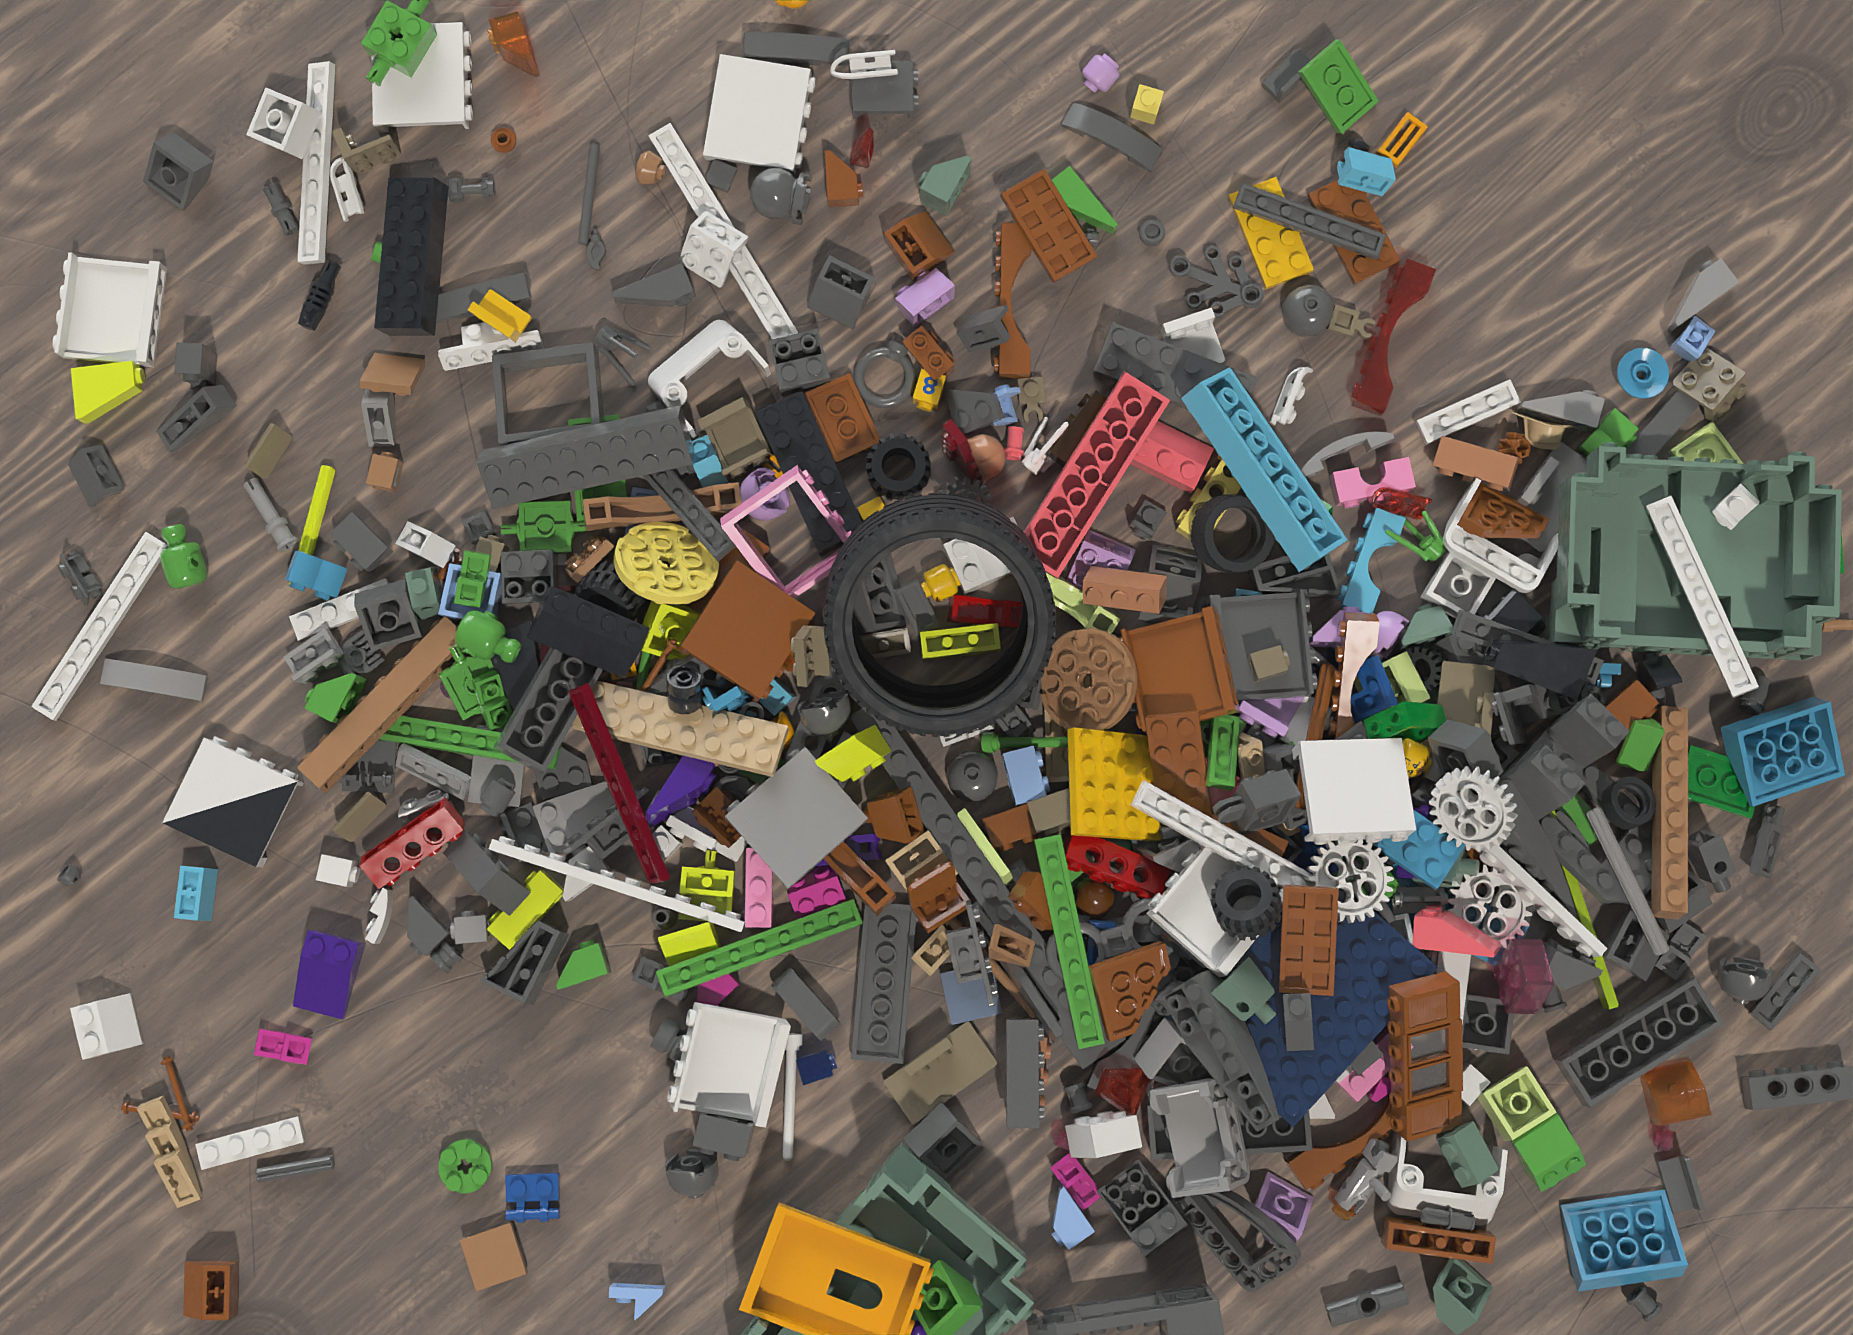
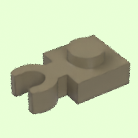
(1346, 322)
(1031, 395)

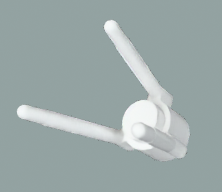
(1036, 459)

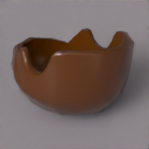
(1094, 897)

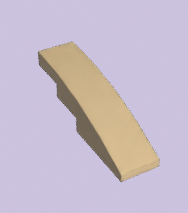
(171, 1152)

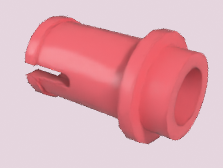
(1014, 443)

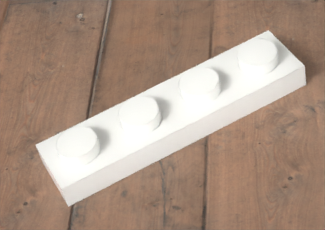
(1468, 412)
(328, 614)
(250, 1142)

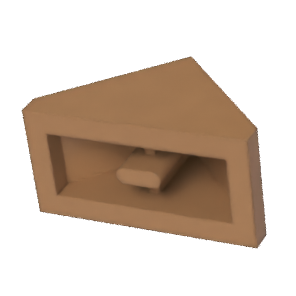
(1010, 946)

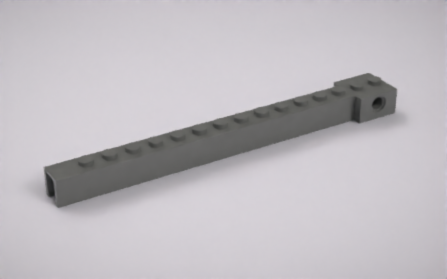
(978, 876)

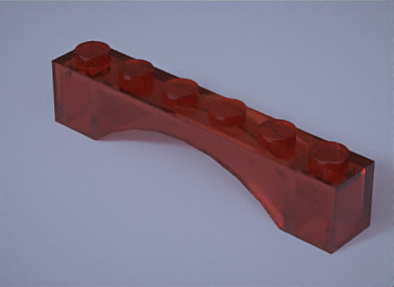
(1376, 385)

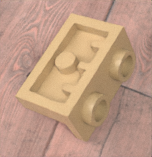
(1249, 757)

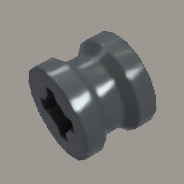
(446, 956)

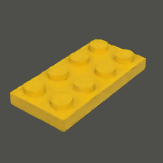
(1274, 248)

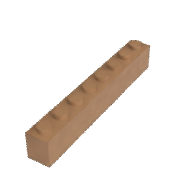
(381, 707)
(1670, 816)

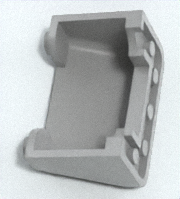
(1203, 1138)

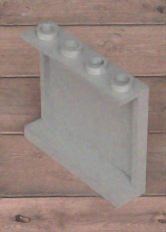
(795, 817)

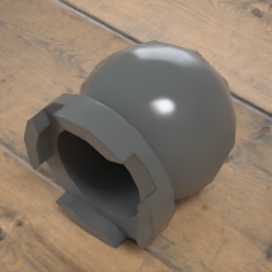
(779, 194)

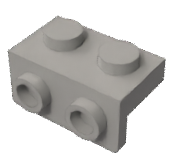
(313, 656)

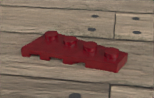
(957, 448)

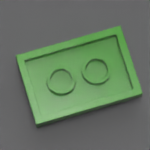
(1338, 86)

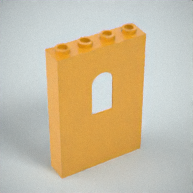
(799, 1265)

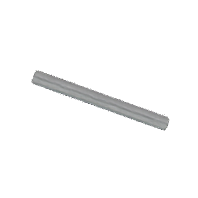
(1628, 881)

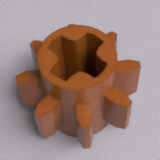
(1515, 445)

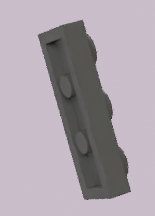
(1784, 991)

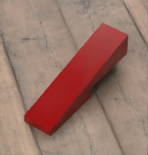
(984, 611)

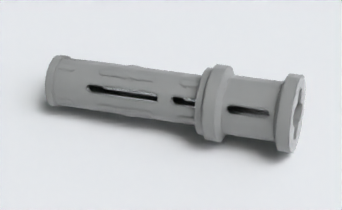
(275, 524)

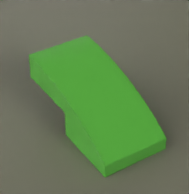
(473, 579)

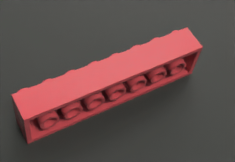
(1094, 471)

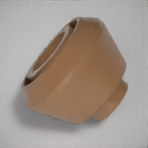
(649, 168)

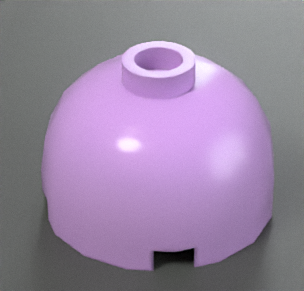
(771, 508)
(1389, 633)

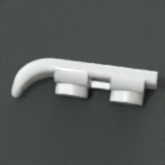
(858, 66)
(346, 183)
(1293, 392)

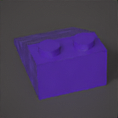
(683, 788)
(327, 973)

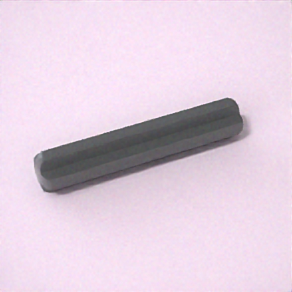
(295, 1168)

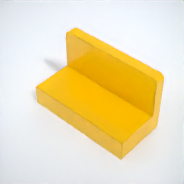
(501, 315)

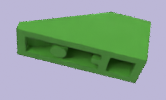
(1082, 201)

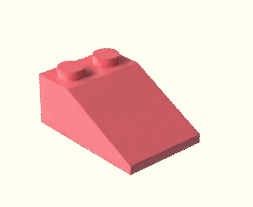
(1447, 932)

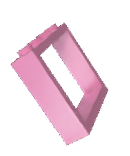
(742, 542)

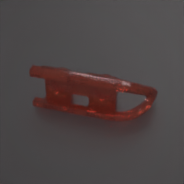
(1396, 505)

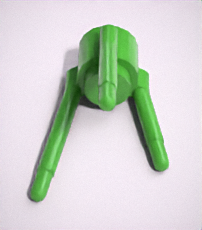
(1431, 547)

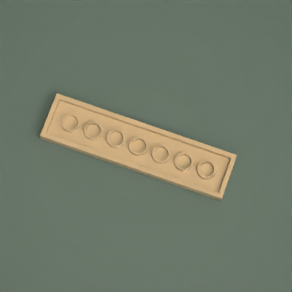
(703, 735)

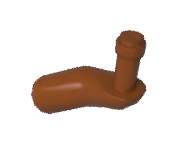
(456, 559)

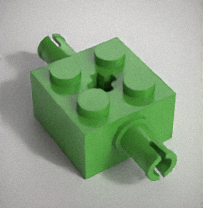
(391, 52)

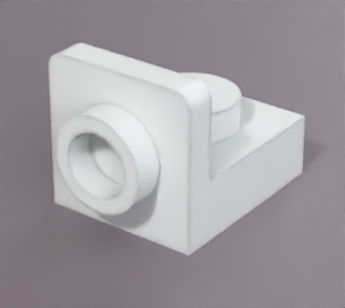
(1735, 507)

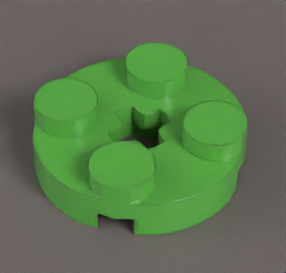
(478, 1174)

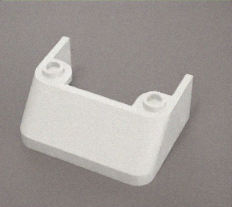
(716, 337)
(1519, 573)
(1410, 1197)

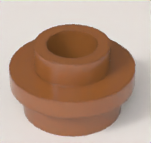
(508, 145)

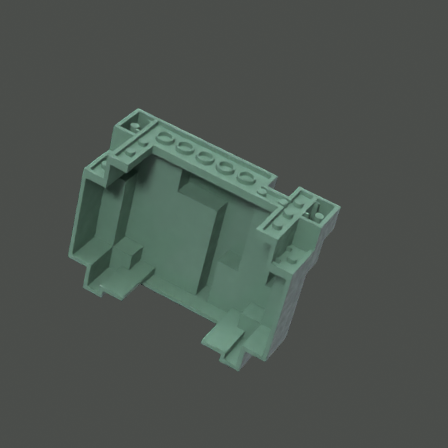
(1769, 572)
(923, 1215)

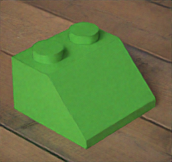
(335, 697)
(1548, 1152)
(947, 1301)

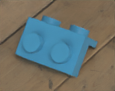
(731, 700)

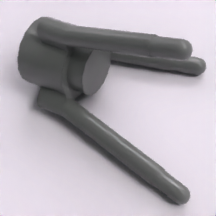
(611, 340)

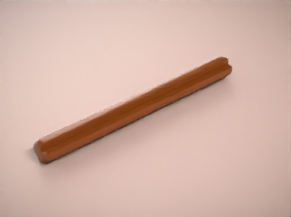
(1317, 717)

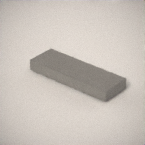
(433, 771)

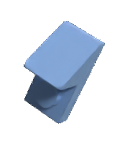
(1693, 340)
(643, 1294)

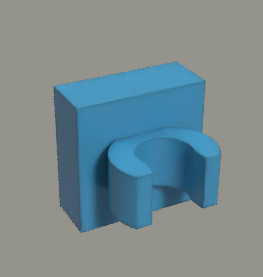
(1607, 670)

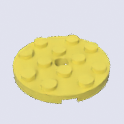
(640, 566)

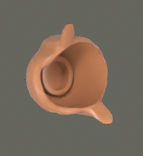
(988, 455)

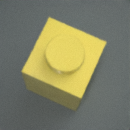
(1146, 104)

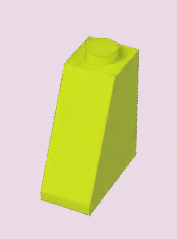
(104, 387)

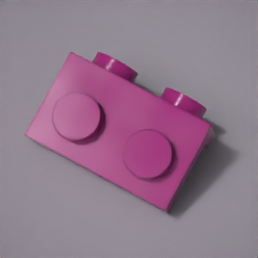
(816, 892)

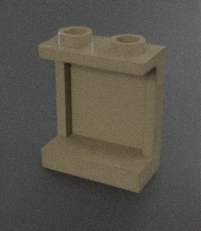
(737, 438)

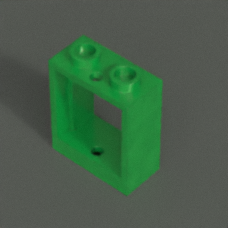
(1406, 721)

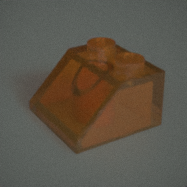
(512, 41)
(1674, 1093)

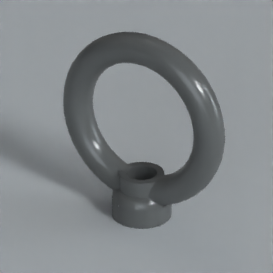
(896, 353)

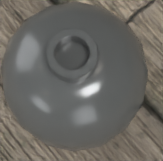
(1307, 310)
(826, 714)
(972, 776)
(1744, 979)
(692, 1174)

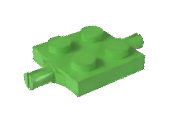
(545, 526)
(459, 683)

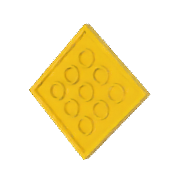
(1104, 781)

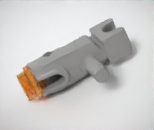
(1364, 1180)

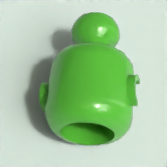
(182, 561)
(484, 637)

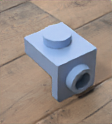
(1004, 395)

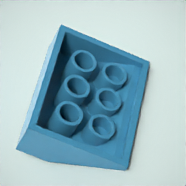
(1784, 750)
(1622, 1240)

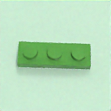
(1222, 752)

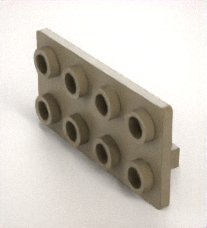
(1467, 693)
(940, 1072)

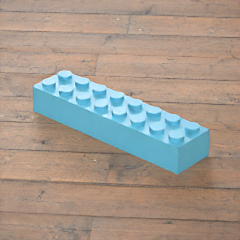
(1264, 469)

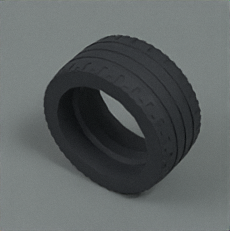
(1202, 534)

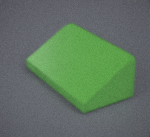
(1640, 744)

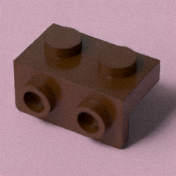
(712, 814)

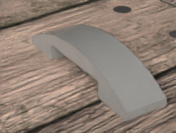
(1370, 441)
(153, 679)

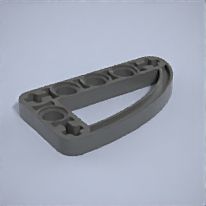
(1255, 1268)

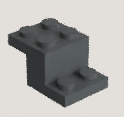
(1183, 582)

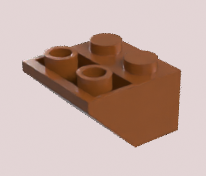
(917, 244)
(211, 1289)

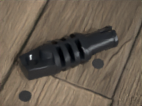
(319, 297)

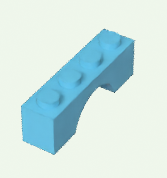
(1359, 588)

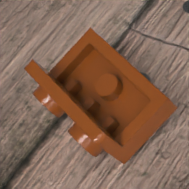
(930, 356)

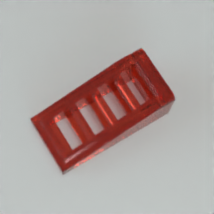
(863, 149)

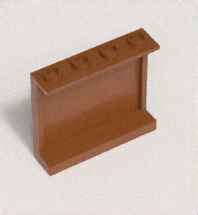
(747, 631)
(1182, 667)

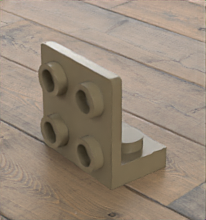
(363, 158)

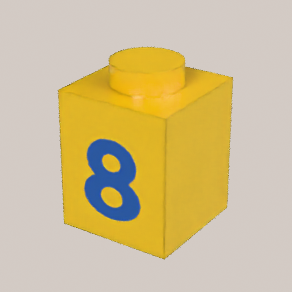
(928, 392)

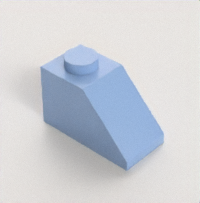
(1069, 1221)

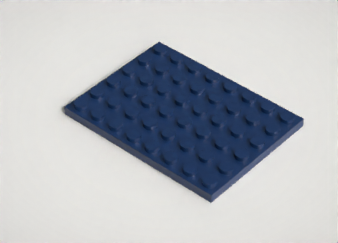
(1366, 963)

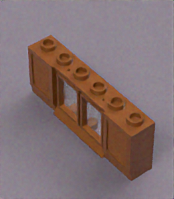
(1425, 1056)

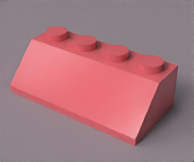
(1173, 457)

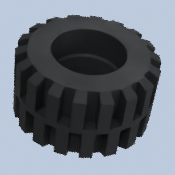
(898, 446)
(607, 590)
(1241, 884)

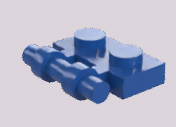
(532, 1187)

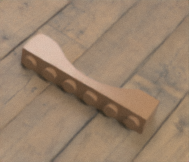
(633, 511)

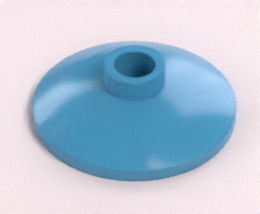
(1651, 365)

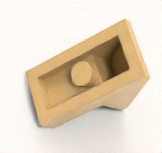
(933, 951)

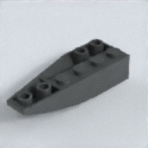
(1533, 850)
(1223, 1047)

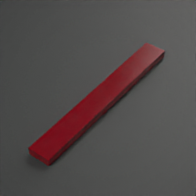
(619, 784)

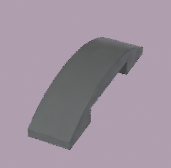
(1113, 134)

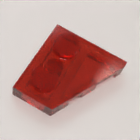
(1123, 1088)

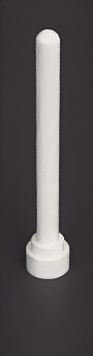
(792, 1046)

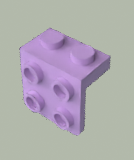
(1271, 714)

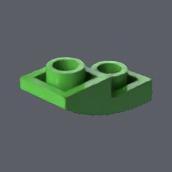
(491, 699)

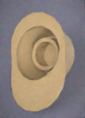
(1543, 434)

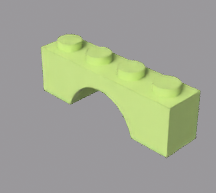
(1070, 599)

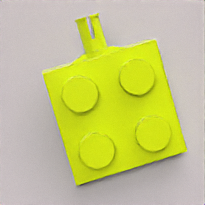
(708, 885)

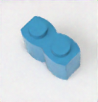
(315, 574)

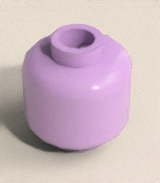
(1100, 73)

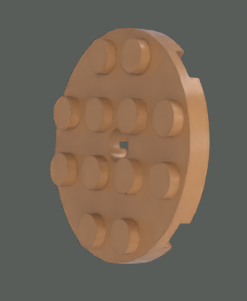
(1112, 676)

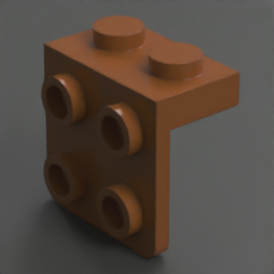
(936, 897)

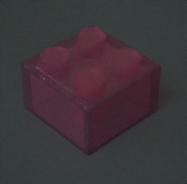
(1523, 976)

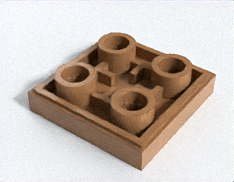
(392, 374)
(594, 551)
(493, 1256)

